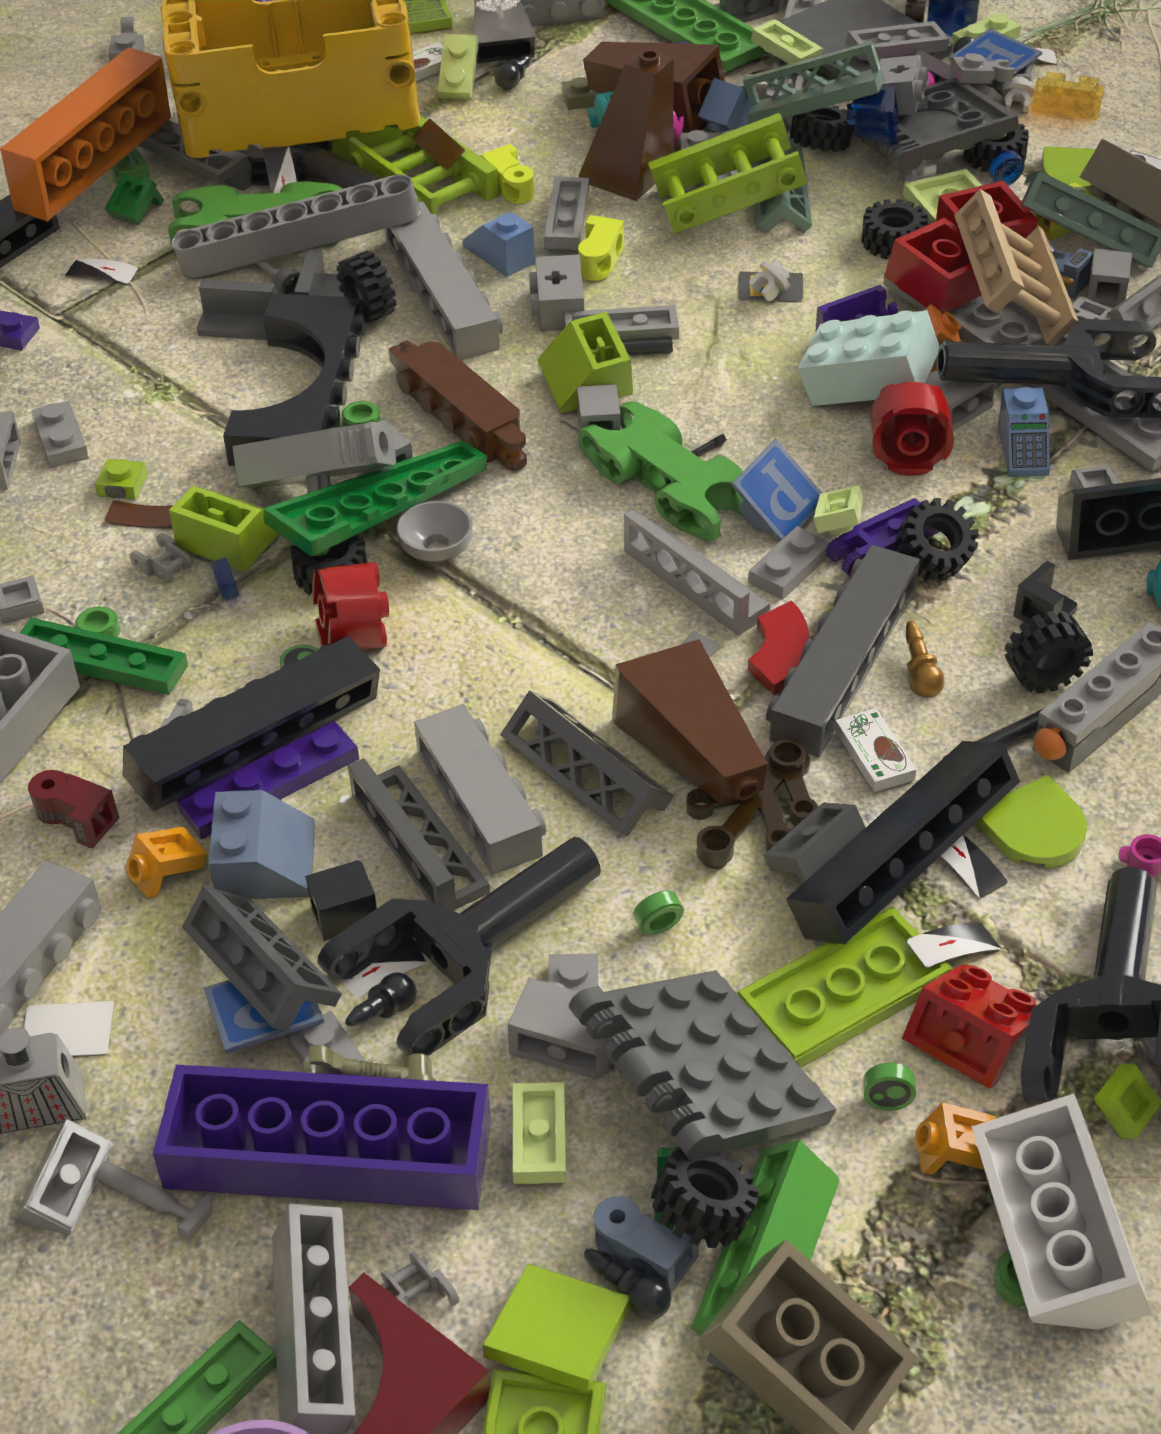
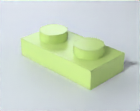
(997, 22)
(784, 42)
(457, 66)
(838, 510)
(539, 1133)

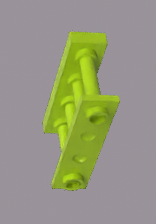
(722, 155)
(470, 169)

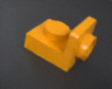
(160, 855)
(949, 1137)

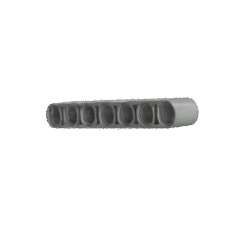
(296, 226)

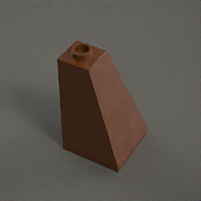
(693, 72)
(634, 127)
(689, 721)

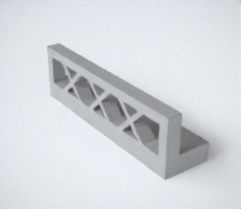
(692, 574)

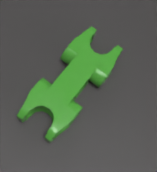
(225, 202)
(653, 454)

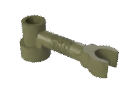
(326, 1061)

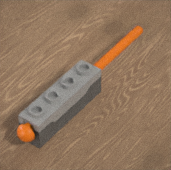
(1101, 701)

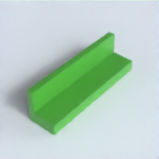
(791, 1205)

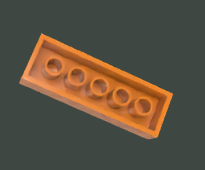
(86, 133)

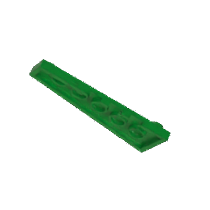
(354, 505)

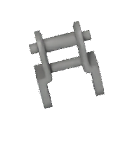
(150, 565)
(434, 1280)

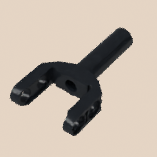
(311, 162)
(1073, 366)
(459, 941)
(1110, 1005)

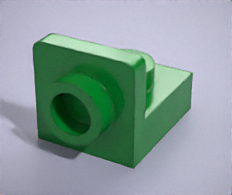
(132, 198)

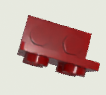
(969, 1022)

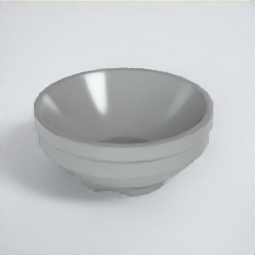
(435, 523)

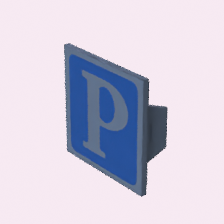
(997, 46)
(776, 492)
(242, 1024)

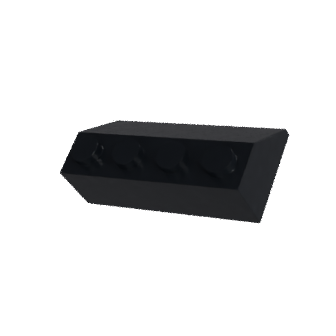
(1110, 519)

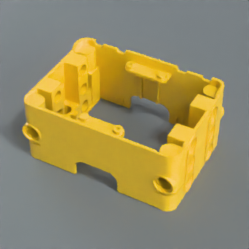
(230, 83)

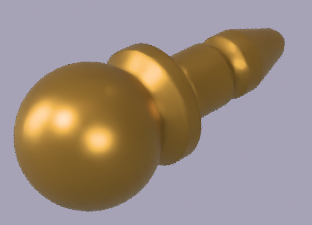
(926, 677)

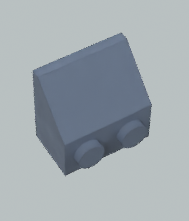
(260, 846)

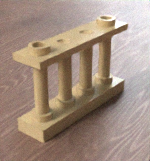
(1015, 268)

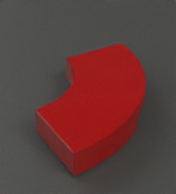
(784, 639)

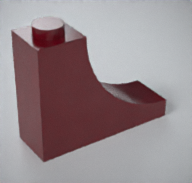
(425, 1377)

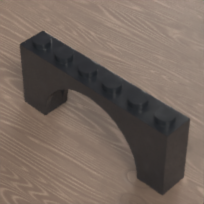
(330, 335)

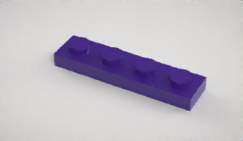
(275, 773)

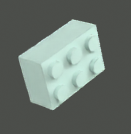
(865, 354)

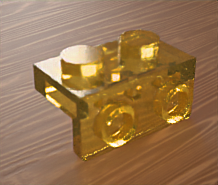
(1068, 98)

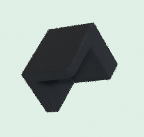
(1038, 597)
(340, 897)

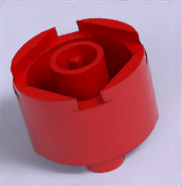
(911, 427)
(350, 605)

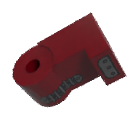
(73, 803)

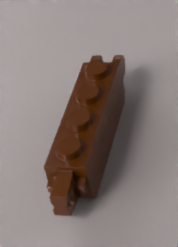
(461, 401)

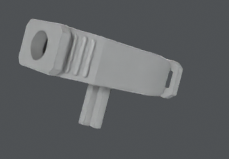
(314, 456)

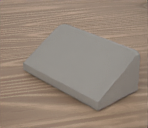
(63, 1179)

